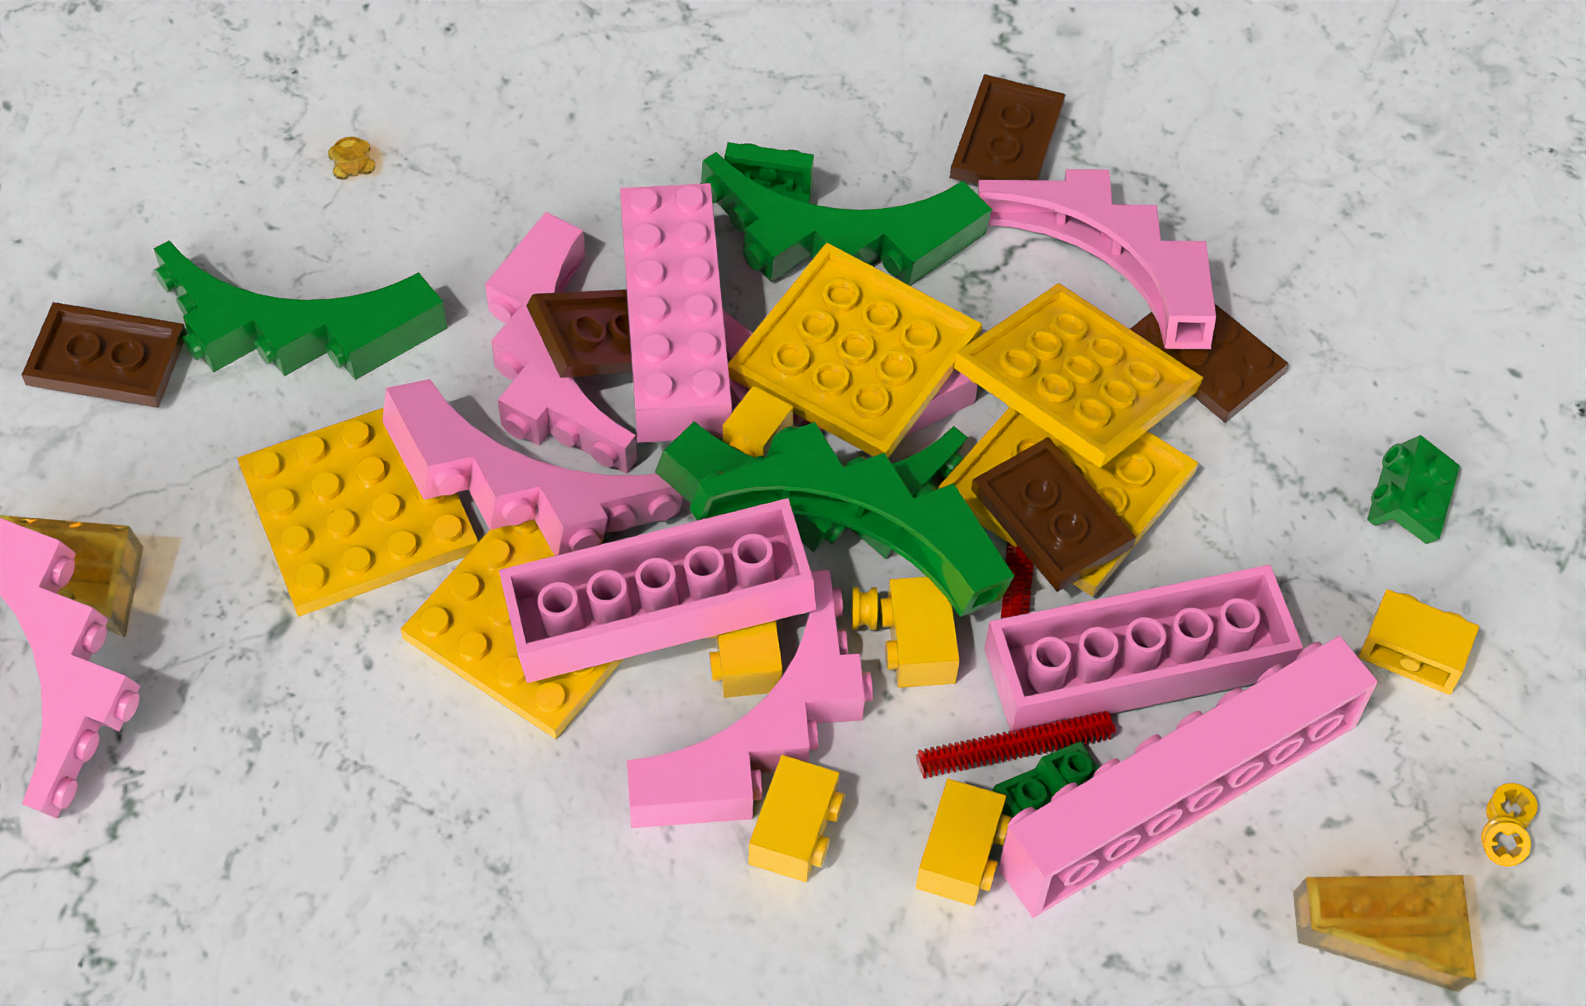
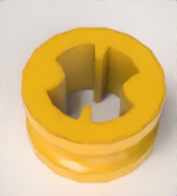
(864, 608)
(1515, 794)
(1503, 855)

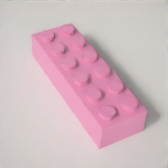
(674, 311)
(658, 590)
(1140, 647)

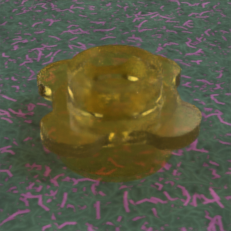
(351, 158)

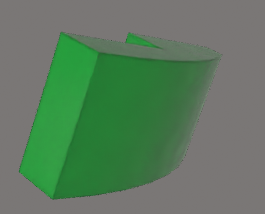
(1051, 774)

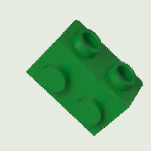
(778, 170)
(1414, 488)

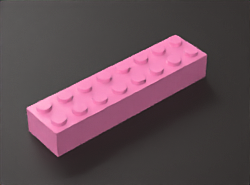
(1184, 774)

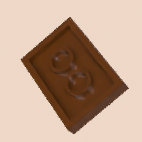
(1007, 132)
(584, 331)
(104, 354)
(1232, 370)
(1053, 514)

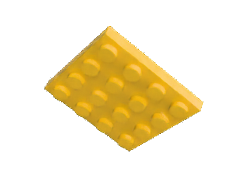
(854, 350)
(1077, 374)
(1133, 483)
(349, 513)
(471, 633)

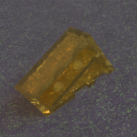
(104, 564)
(1391, 923)

